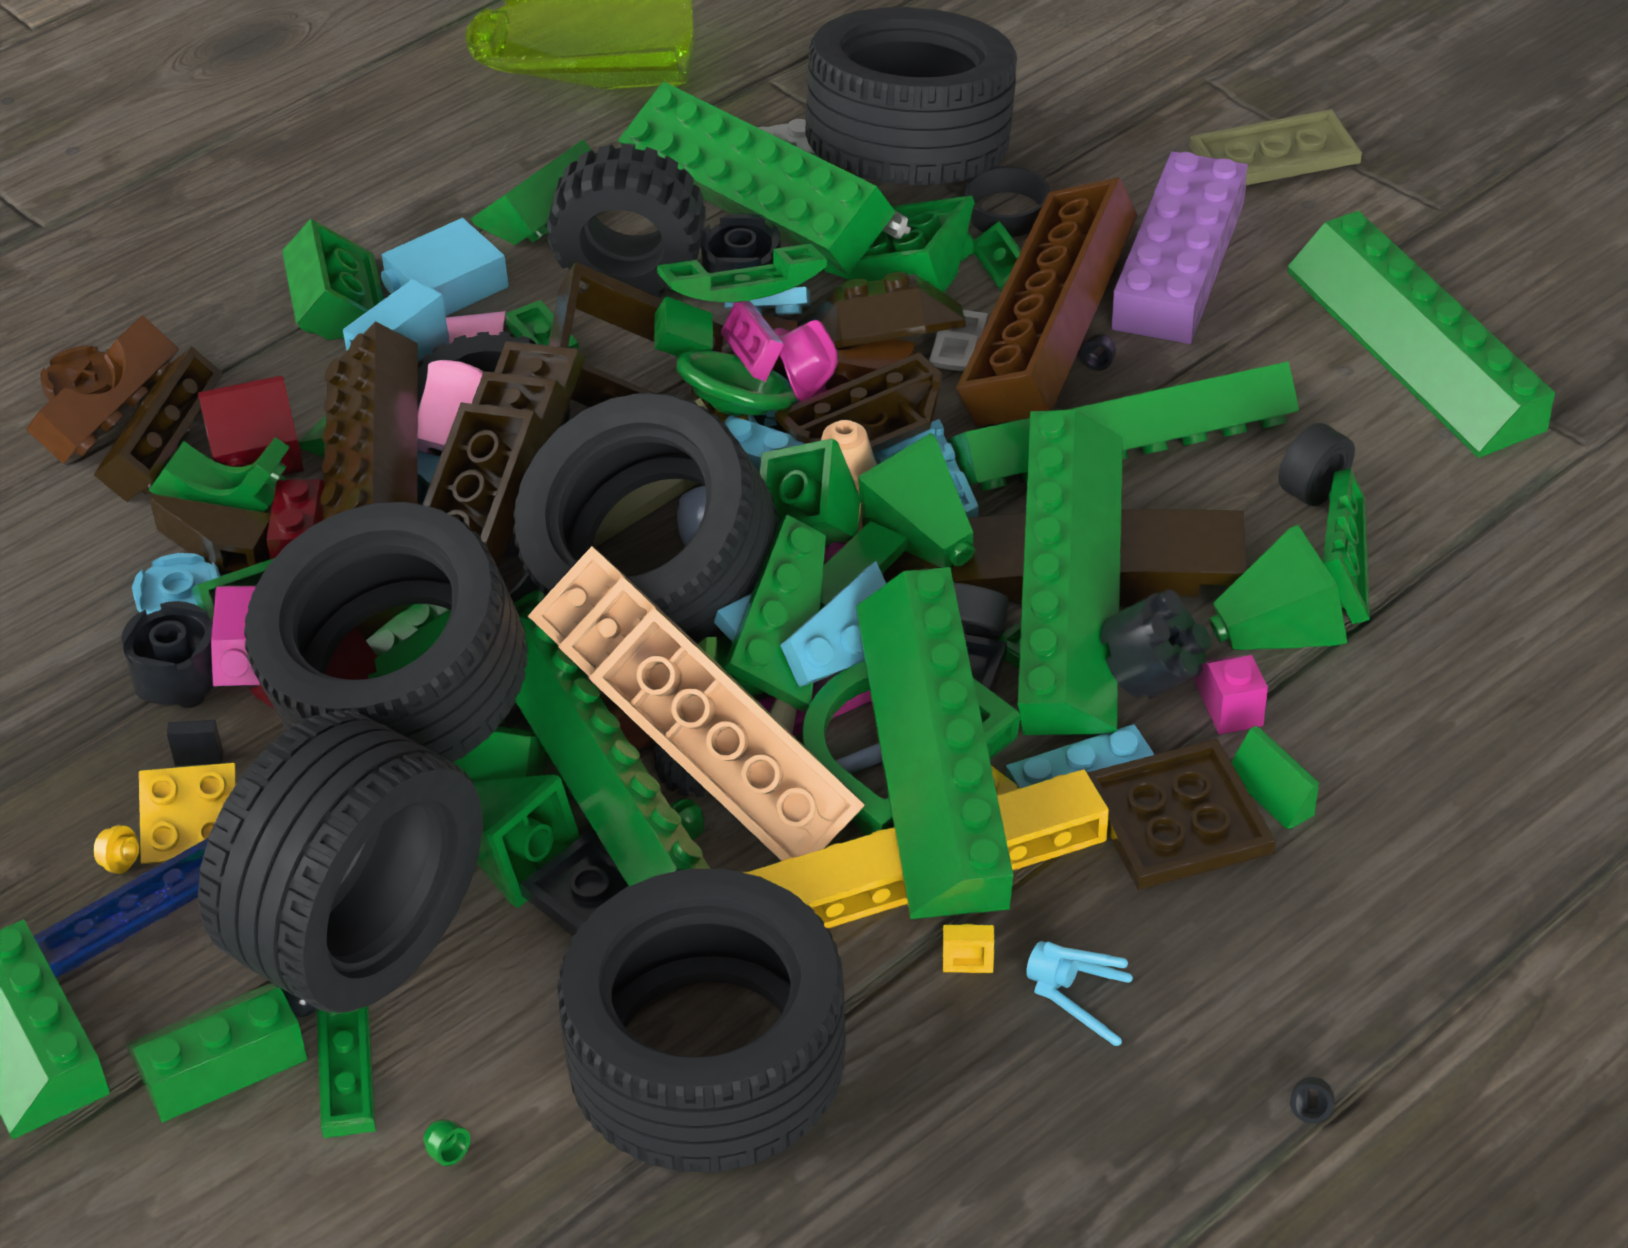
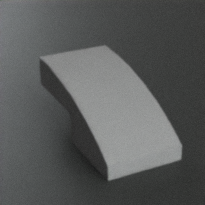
(955, 346)

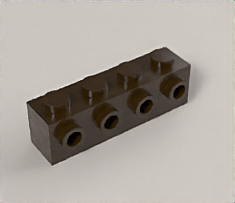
(158, 425)

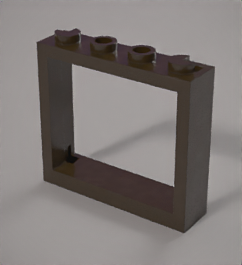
(617, 305)

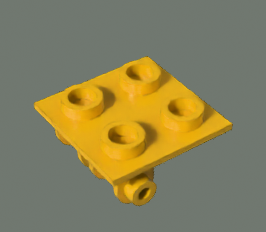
(180, 807)

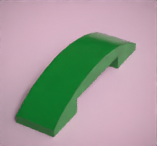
(789, 268)

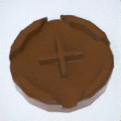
(77, 369)

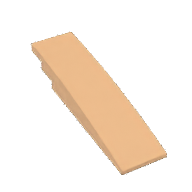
(694, 709)

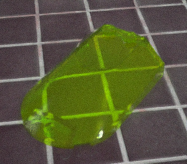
(588, 41)

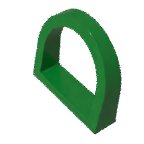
(998, 720)

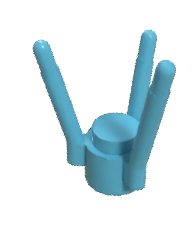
(1057, 967)

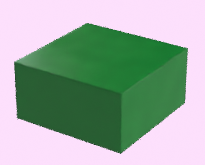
(682, 328)

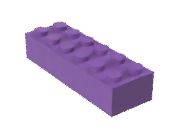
(1179, 247)

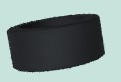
(981, 610)

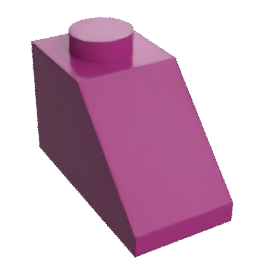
(229, 655)
(1233, 692)

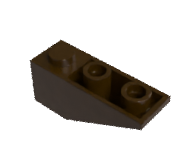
(219, 533)

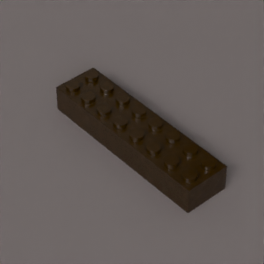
(371, 430)

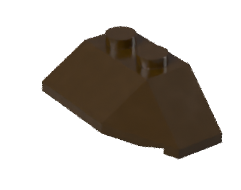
(887, 310)
(887, 402)

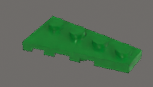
(1347, 545)
(779, 604)

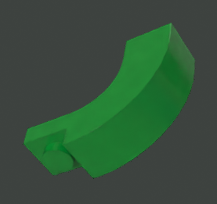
(200, 479)

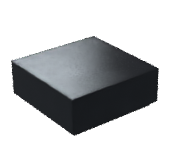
(195, 742)

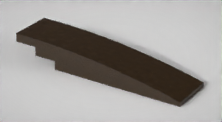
(500, 436)
(1157, 553)

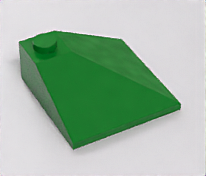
(929, 250)

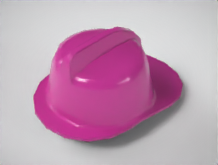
(808, 358)

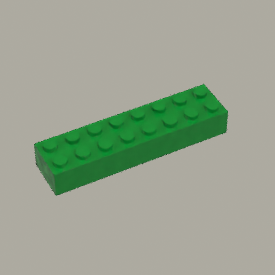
(763, 176)

